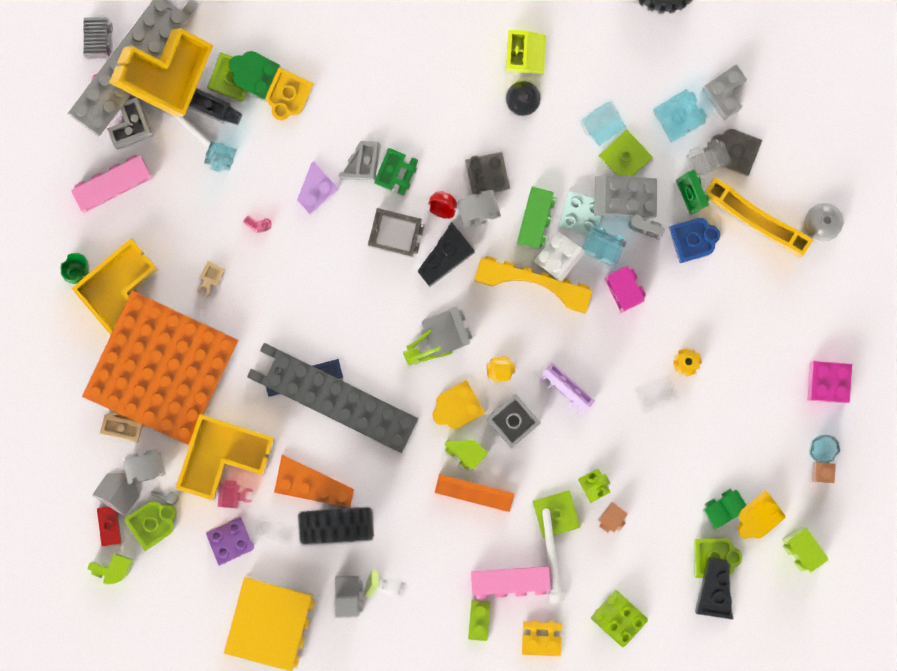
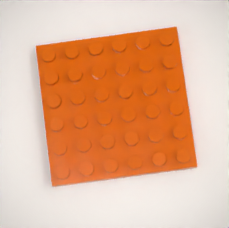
(159, 367)

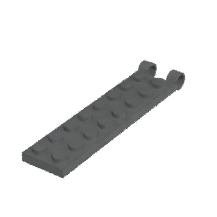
(336, 399)

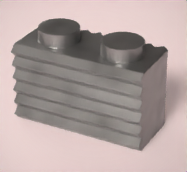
(96, 37)

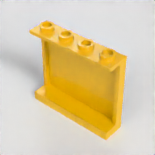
(269, 624)

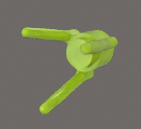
(414, 355)

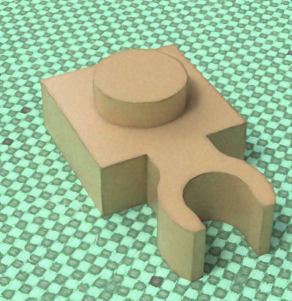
(211, 275)

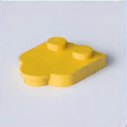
(288, 94)
(457, 406)
(759, 517)

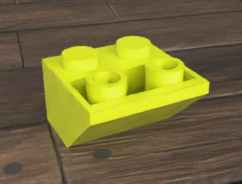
(525, 52)

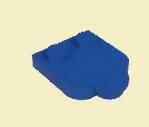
(694, 239)

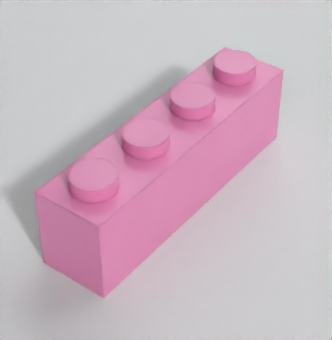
(111, 184)
(510, 581)

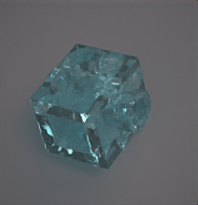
(219, 156)

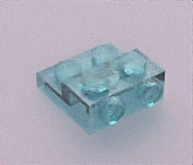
(680, 115)

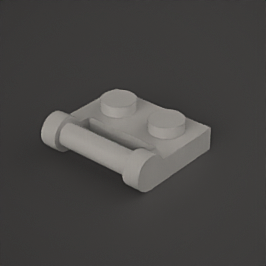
(650, 229)

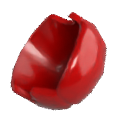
(442, 205)

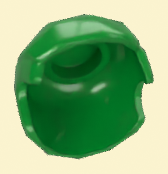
(74, 268)

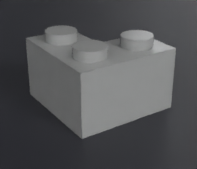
(721, 91)
(134, 128)
(347, 596)

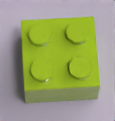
(805, 550)

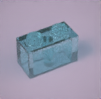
(604, 246)

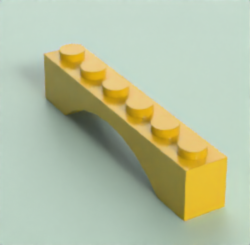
(745, 211)
(495, 273)

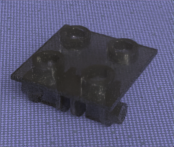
(487, 173)

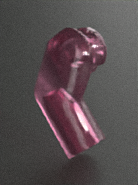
(258, 226)

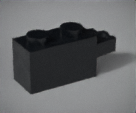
(214, 108)

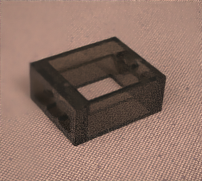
(419, 228)

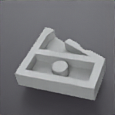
(363, 162)

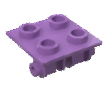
(230, 541)

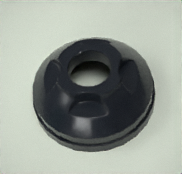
(523, 108)

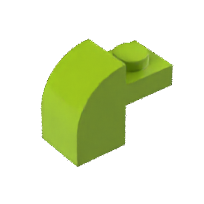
(116, 572)

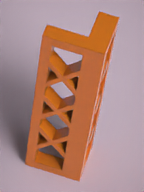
(474, 493)

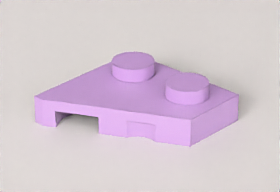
(315, 189)

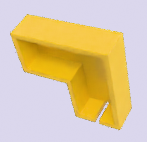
(166, 81)
(111, 282)
(215, 446)

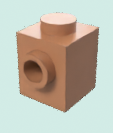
(612, 518)

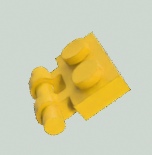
(540, 644)

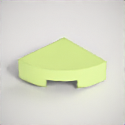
(372, 583)

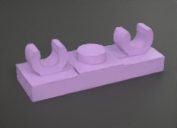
(567, 388)

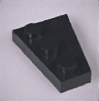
(447, 255)
(714, 592)

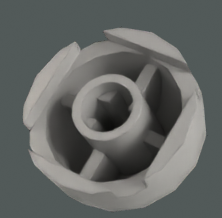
(823, 222)

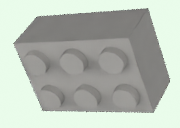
(625, 196)

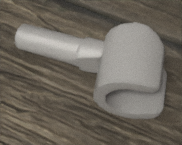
(172, 498)

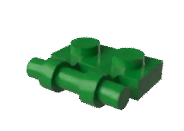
(390, 168)

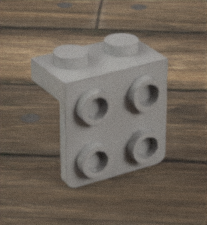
(447, 331)

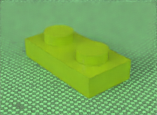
(479, 620)

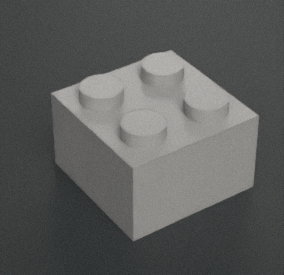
(513, 421)

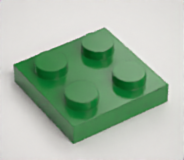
(692, 192)

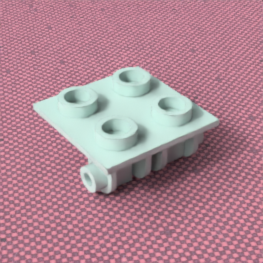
(579, 213)

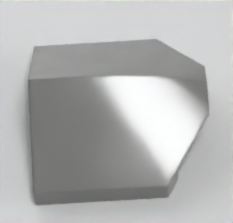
(116, 492)

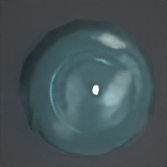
(824, 448)

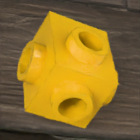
(680, 365)

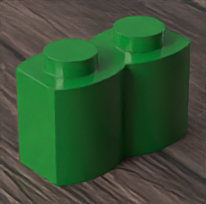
(724, 509)

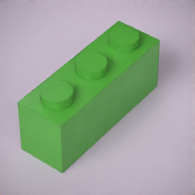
(536, 218)

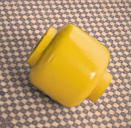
(500, 369)

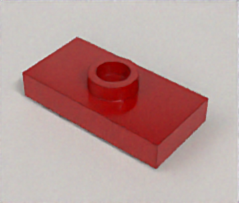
(108, 526)

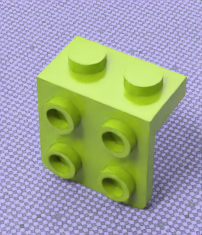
(619, 618)

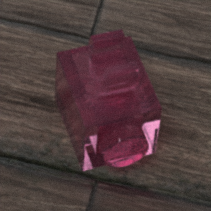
(230, 494)

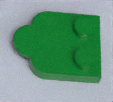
(253, 73)

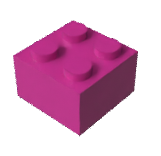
(625, 289)
(829, 382)

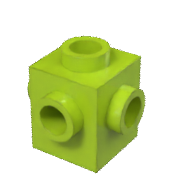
(595, 485)

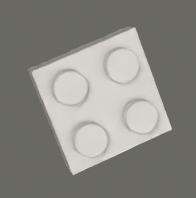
(559, 256)

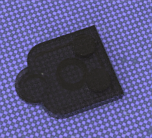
(741, 149)

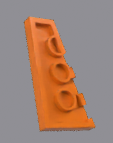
(303, 482)

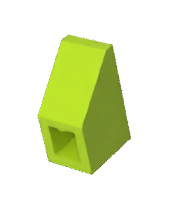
(468, 451)

